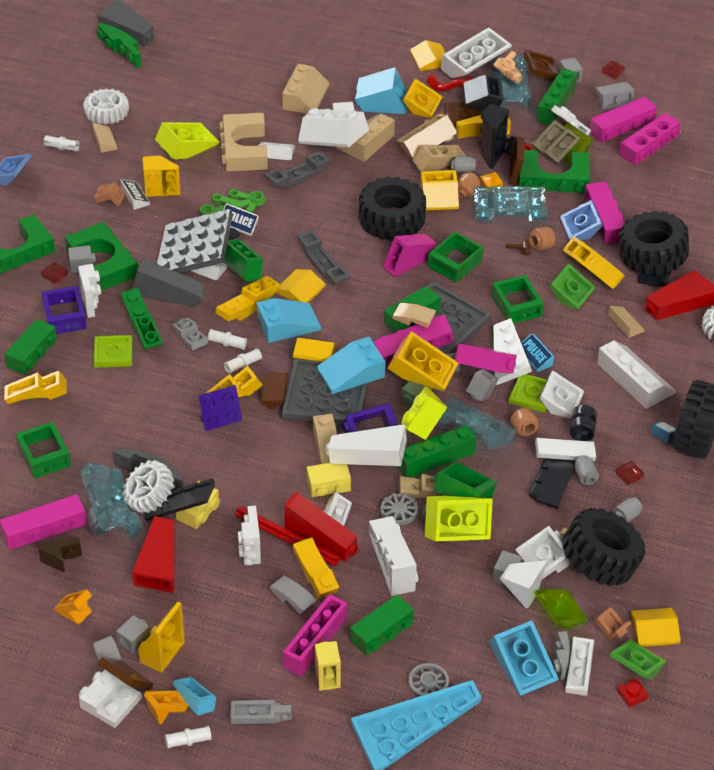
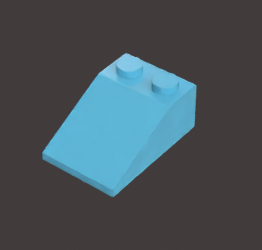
(286, 319)
(353, 366)
(523, 658)

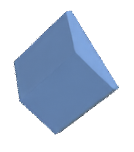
(11, 167)
(582, 221)

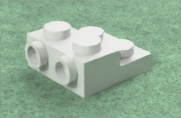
(89, 288)
(250, 538)
(545, 546)
(108, 698)

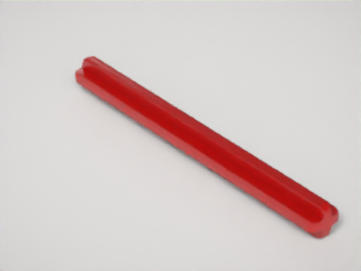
(287, 535)

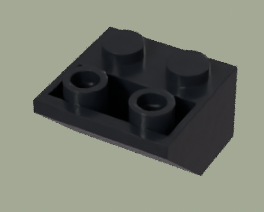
(482, 91)

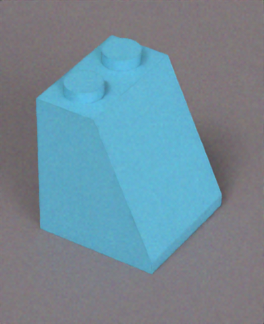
(381, 93)

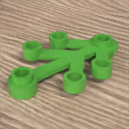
(253, 199)

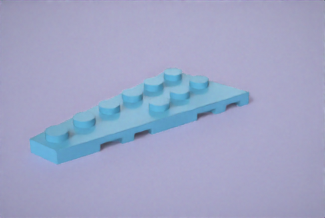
(403, 726)

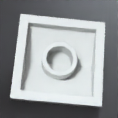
(560, 395)

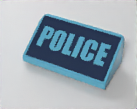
(537, 354)

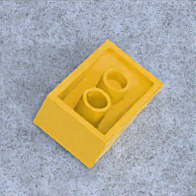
(422, 363)
(164, 640)

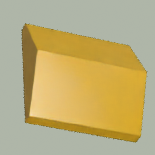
(428, 55)
(422, 99)
(301, 286)
(313, 349)
(656, 627)

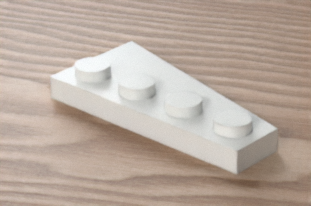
(508, 341)

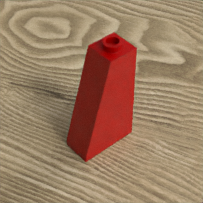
(681, 296)
(312, 522)
(157, 557)

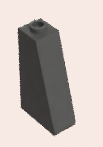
(127, 20)
(167, 285)

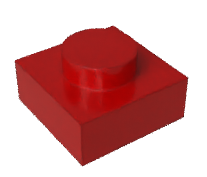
(632, 693)

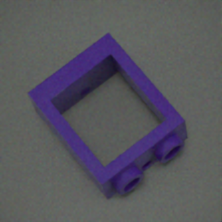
(76, 320)
(384, 411)

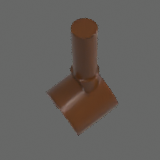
(524, 247)

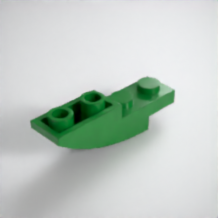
(121, 42)
(141, 319)

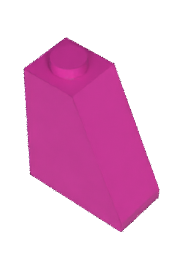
(408, 252)
(486, 358)

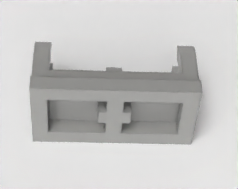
(614, 95)

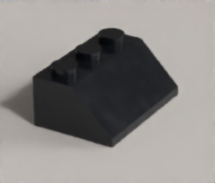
(493, 133)

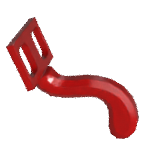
(436, 85)

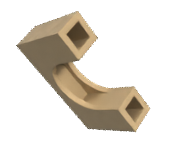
(243, 157)

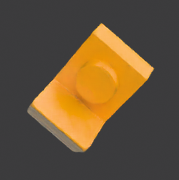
(74, 606)
(163, 702)

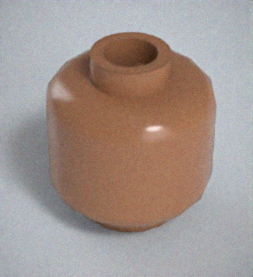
(466, 185)
(542, 238)
(525, 422)

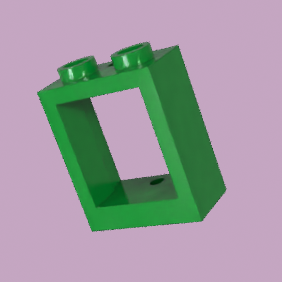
(438, 262)
(531, 309)
(39, 466)
(463, 482)

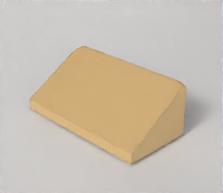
(104, 137)
(625, 321)

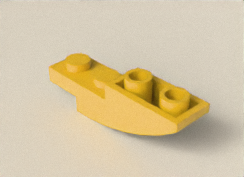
(593, 262)
(245, 304)

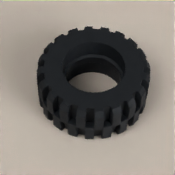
(396, 194)
(659, 257)
(696, 422)
(603, 546)

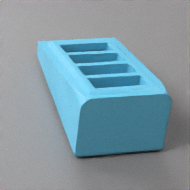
(196, 696)

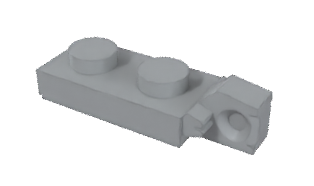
(259, 712)

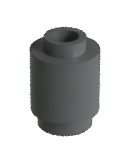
(94, 524)

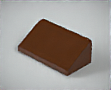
(274, 389)

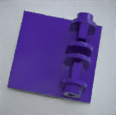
(220, 408)

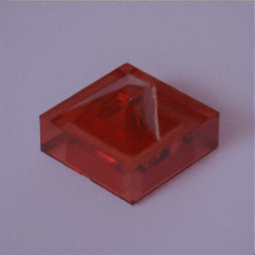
(613, 69)
(54, 272)
(629, 472)

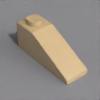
(436, 156)
(323, 430)

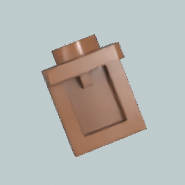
(110, 191)
(612, 624)

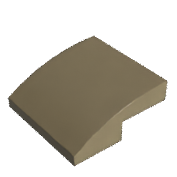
(556, 142)

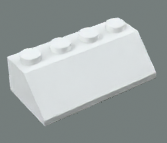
(473, 53)
(332, 127)
(633, 374)

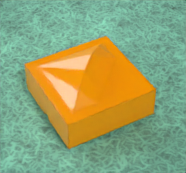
(491, 180)

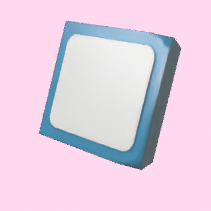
(663, 431)

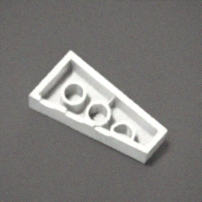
(393, 555)

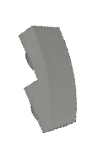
(189, 333)
(295, 594)
(562, 650)

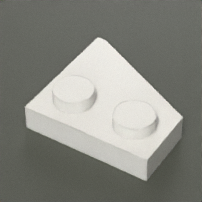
(564, 114)

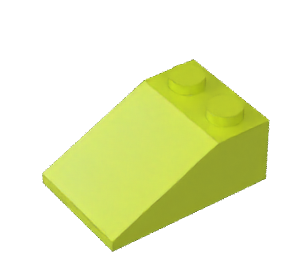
(184, 139)
(424, 413)
(458, 518)

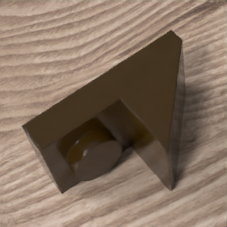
(55, 552)

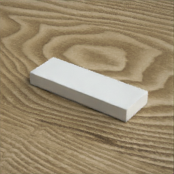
(564, 449)
(579, 666)

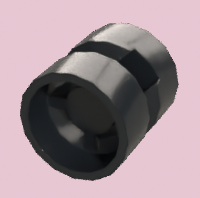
(583, 423)

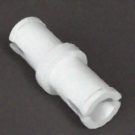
(61, 143)
(227, 339)
(242, 361)
(188, 737)

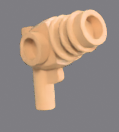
(507, 67)

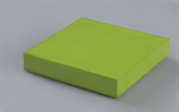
(113, 351)
(528, 392)

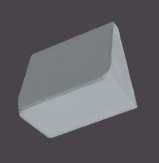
(106, 648)

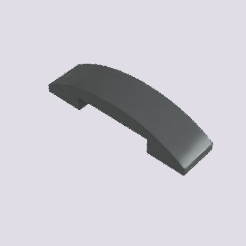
(300, 173)
(321, 259)
(132, 458)

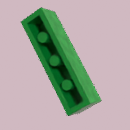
(557, 95)
(438, 451)

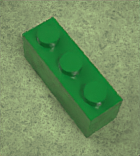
(243, 260)
(422, 297)
(30, 347)
(382, 625)

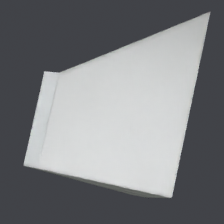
(524, 580)

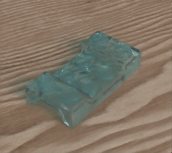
(519, 91)
(494, 202)
(494, 432)
(105, 493)

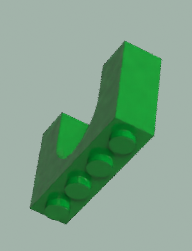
(571, 181)
(101, 239)
(37, 245)

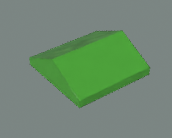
(571, 287)
(638, 659)

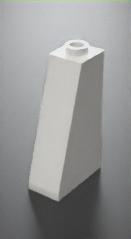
(369, 447)

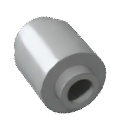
(463, 164)
(586, 470)
(628, 509)

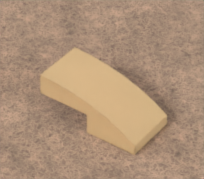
(414, 313)
(417, 487)

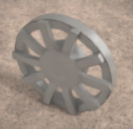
(399, 508)
(428, 679)

